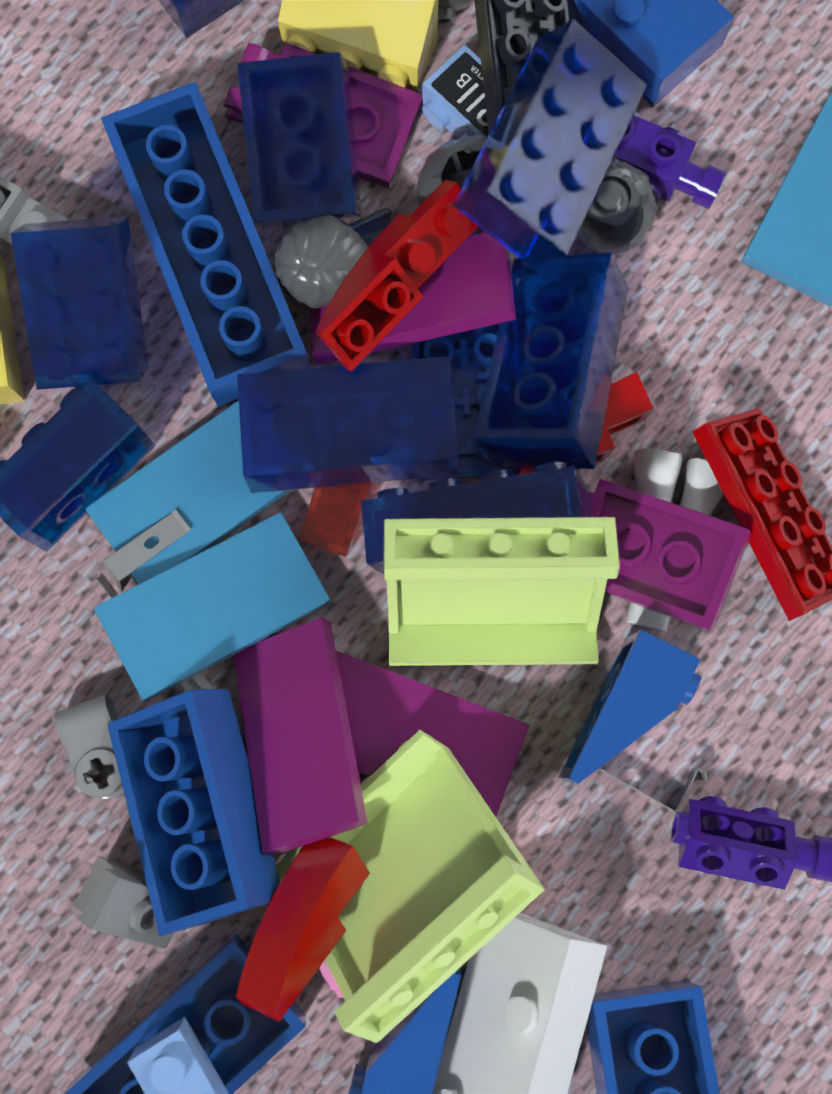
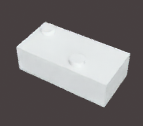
(521, 1012)

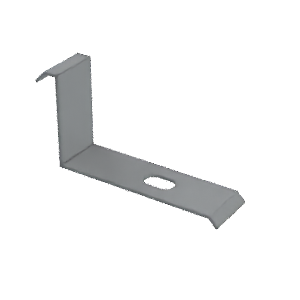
(135, 554)
(681, 796)

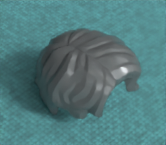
(620, 210)
(317, 259)

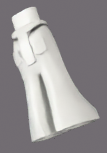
(656, 476)

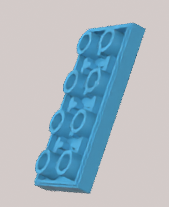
(797, 229)
(197, 479)
(211, 606)

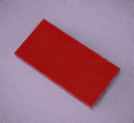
(770, 503)

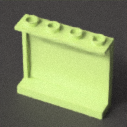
(497, 589)
(434, 890)

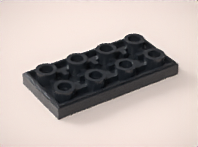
(505, 40)

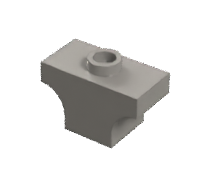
(119, 903)

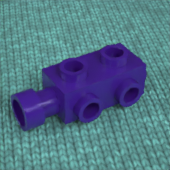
(665, 159)
(747, 844)

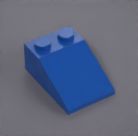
(639, 692)
(411, 1052)

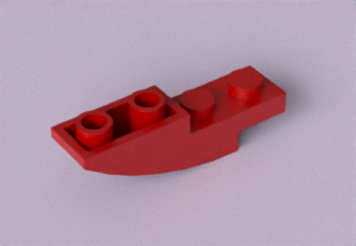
(388, 275)

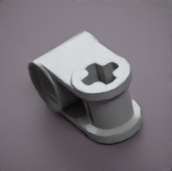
(89, 744)

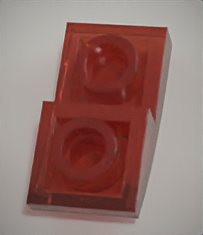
(335, 517)

